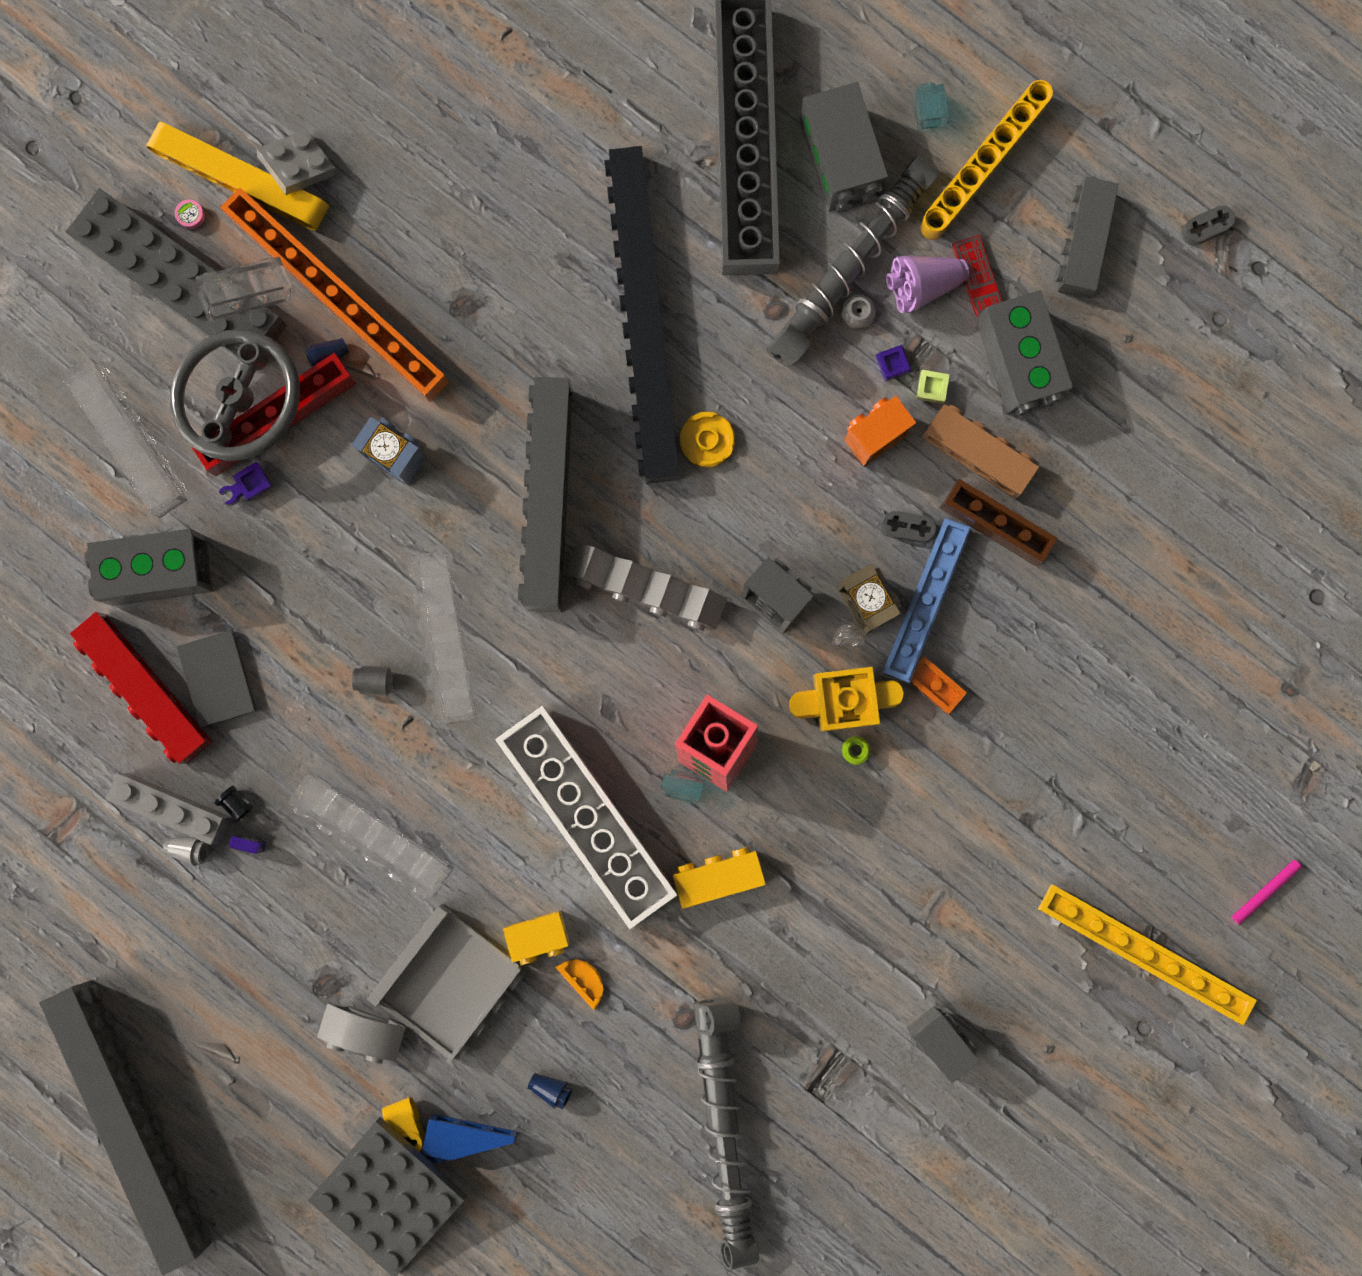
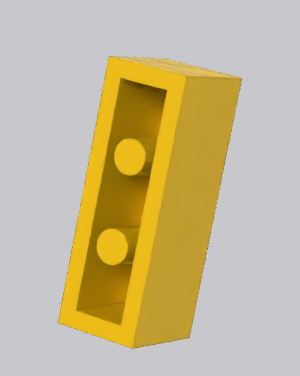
(718, 877)

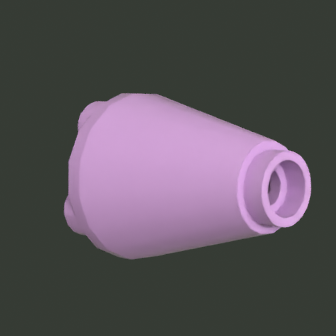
(924, 279)

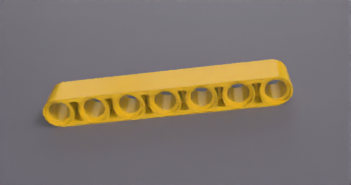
(991, 148)
(234, 173)

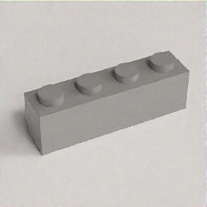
(168, 808)

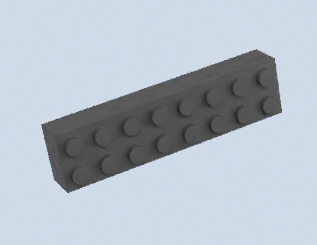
(159, 267)
(547, 496)

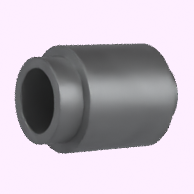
(373, 680)

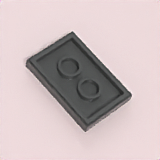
(216, 678)

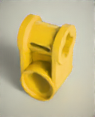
(405, 1120)

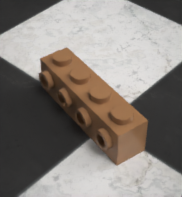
(980, 451)

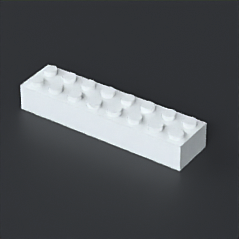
(586, 817)

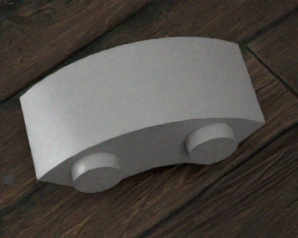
(361, 1033)

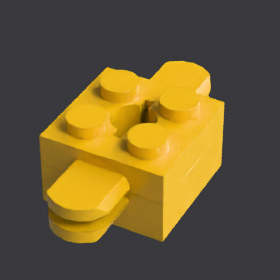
(846, 699)

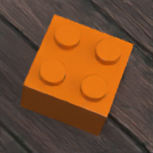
(879, 430)

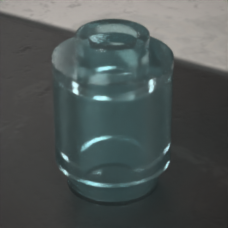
(682, 786)

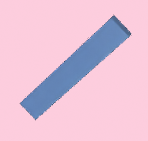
(927, 601)

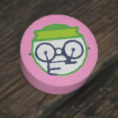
(190, 214)

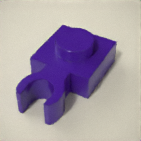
(249, 482)

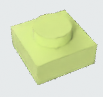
(932, 386)

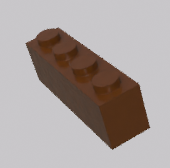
(998, 523)

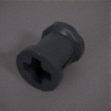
(233, 804)

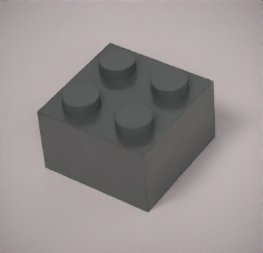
(947, 1049)

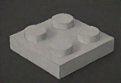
(296, 162)

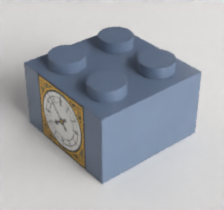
(387, 449)

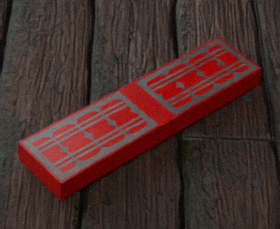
(981, 282)

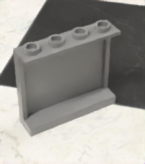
(447, 983)

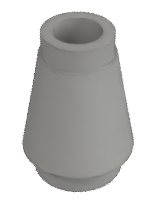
(187, 850)

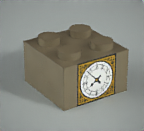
(869, 598)

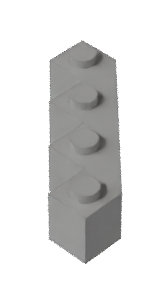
(653, 589)

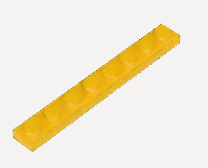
(1147, 954)

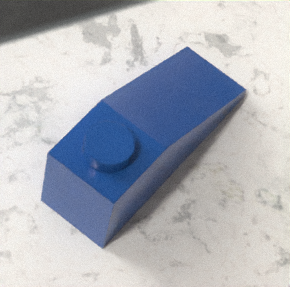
(456, 1138)

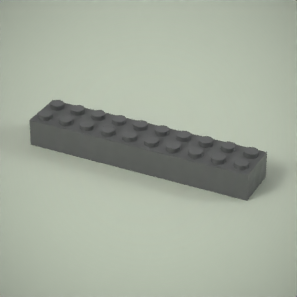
(746, 137)
(127, 1126)

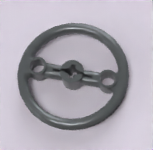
(225, 392)

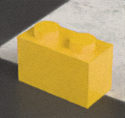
(536, 937)

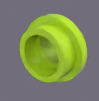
(862, 743)

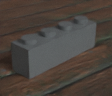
(1087, 237)

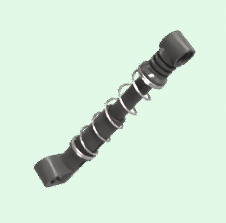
(814, 310)
(712, 1021)

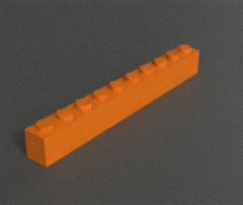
(335, 295)

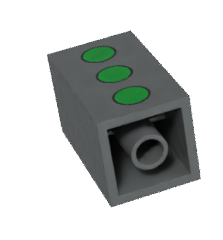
(843, 147)
(1024, 353)
(149, 567)

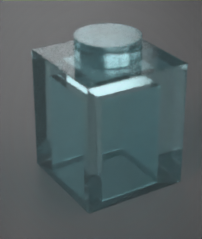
(930, 106)

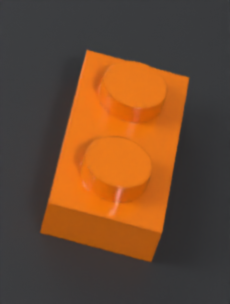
(937, 685)

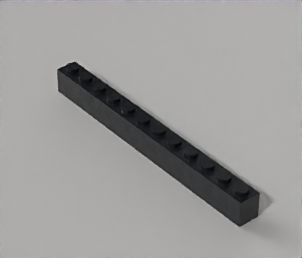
(643, 315)

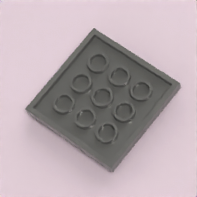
(387, 1197)

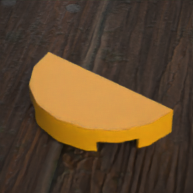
(583, 979)

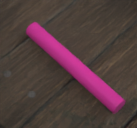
(1266, 892)

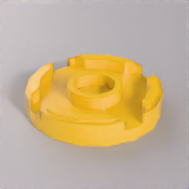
(707, 439)

